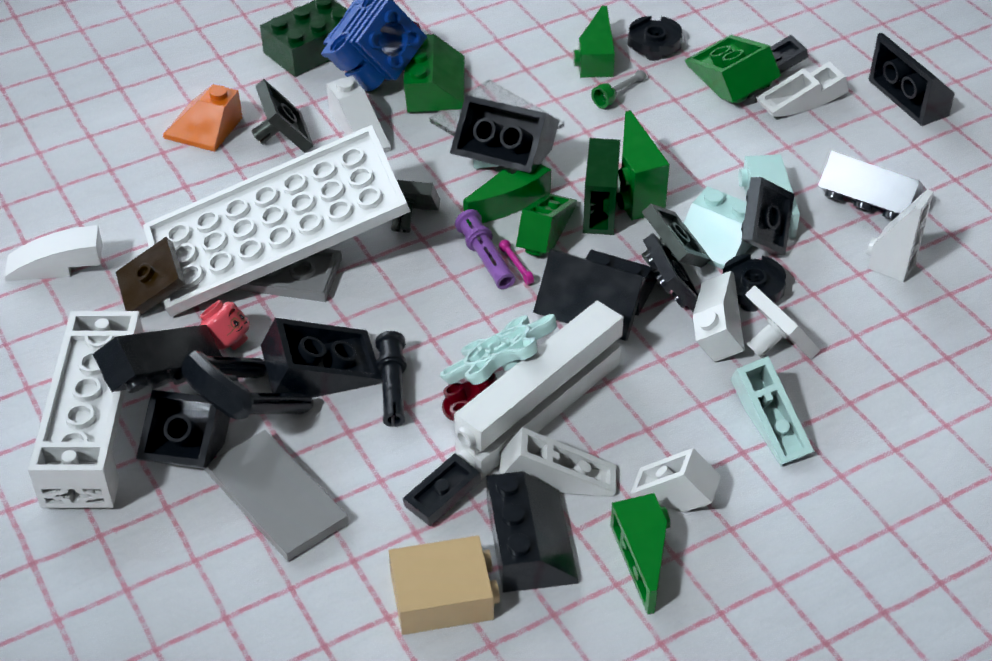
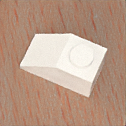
(678, 481)

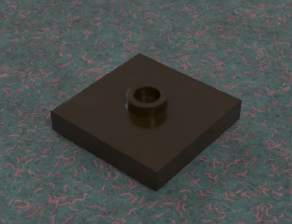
(150, 277)

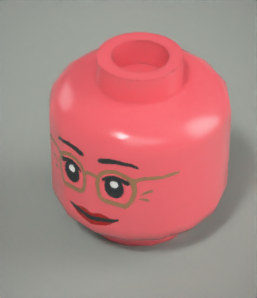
(226, 324)

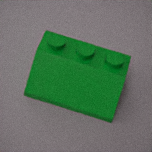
(435, 77)

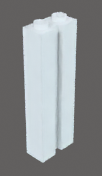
(539, 386)

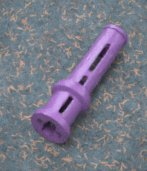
(500, 273)

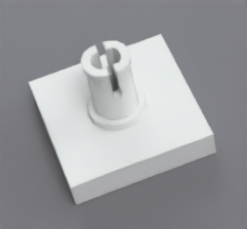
(778, 326)

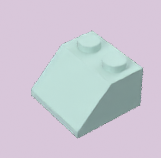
(716, 225)

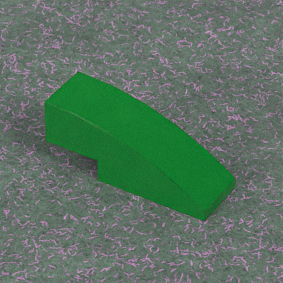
(508, 193)

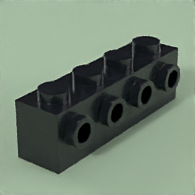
(151, 357)

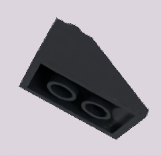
(318, 358)

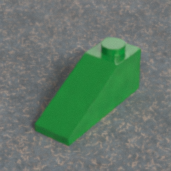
(596, 48)
(544, 223)
(640, 534)

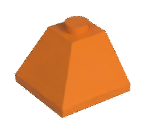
(207, 119)

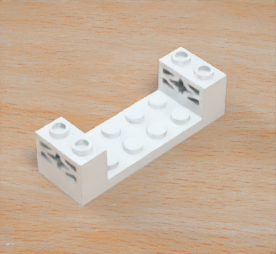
(80, 419)

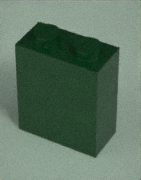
(601, 186)

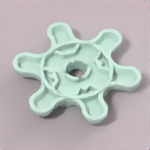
(503, 350)

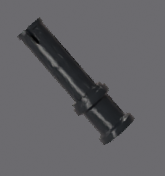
(391, 366)

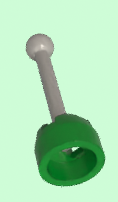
(605, 90)

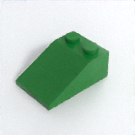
(735, 67)
(642, 172)

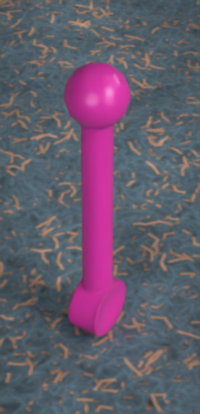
(505, 246)

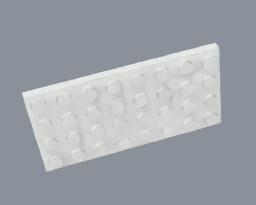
(279, 217)

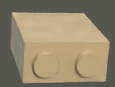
(443, 584)

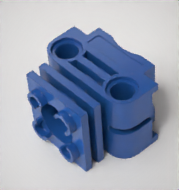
(373, 42)

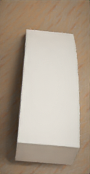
(804, 91)
(55, 254)

